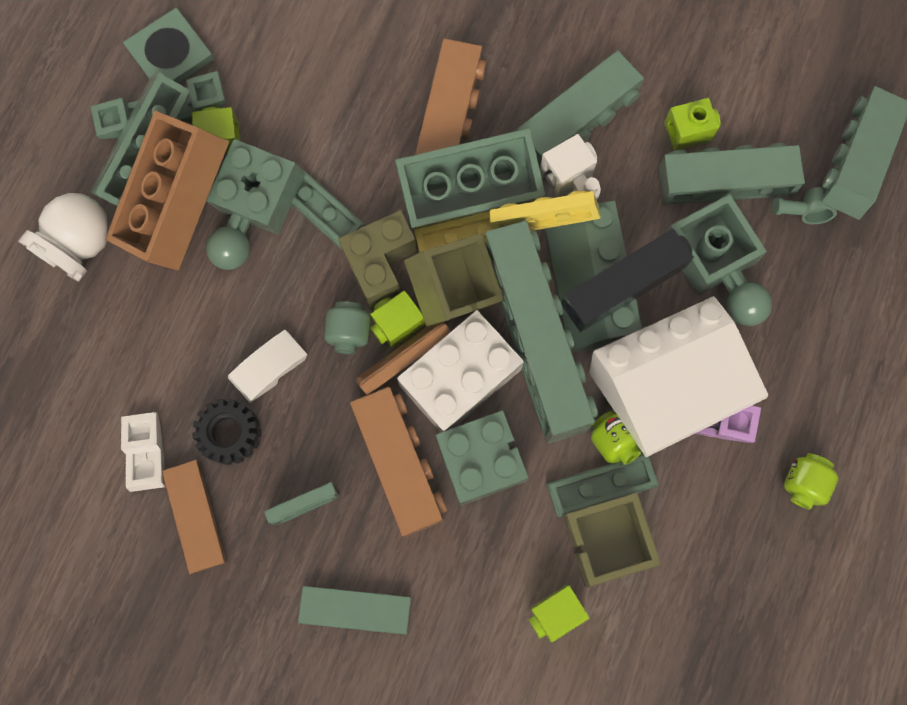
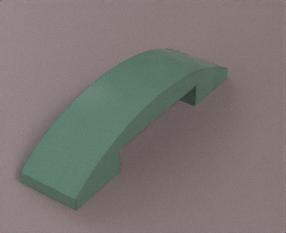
(204, 92)

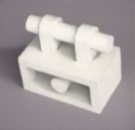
(569, 168)

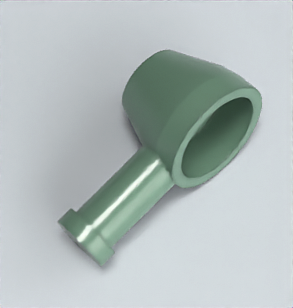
(811, 208)

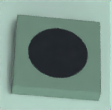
(169, 48)

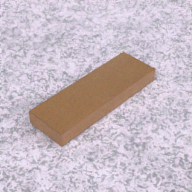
(401, 357)
(194, 517)

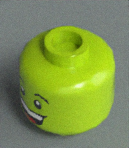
(614, 439)
(811, 481)

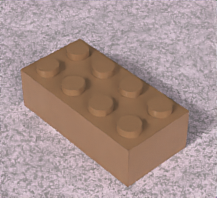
(166, 191)

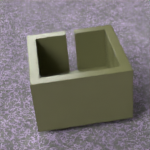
(453, 279)
(611, 540)

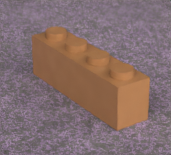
(452, 96)
(397, 462)

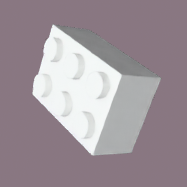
(460, 372)

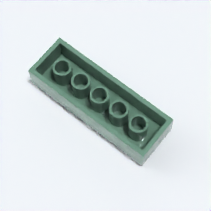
(539, 334)

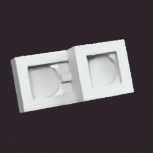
(267, 365)
(144, 451)

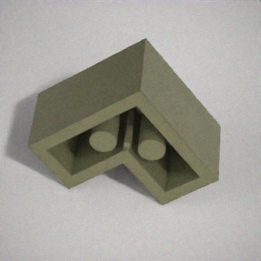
(373, 251)

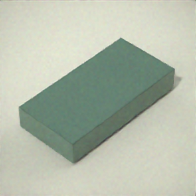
(302, 504)

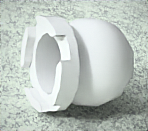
(69, 231)

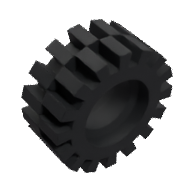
(209, 420)

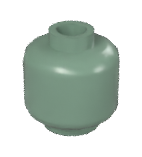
(347, 327)

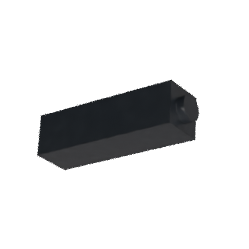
(627, 279)

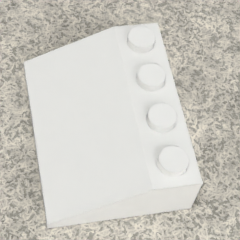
(678, 376)

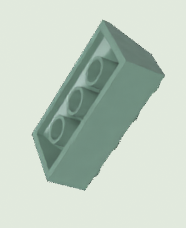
(469, 178)
(579, 254)

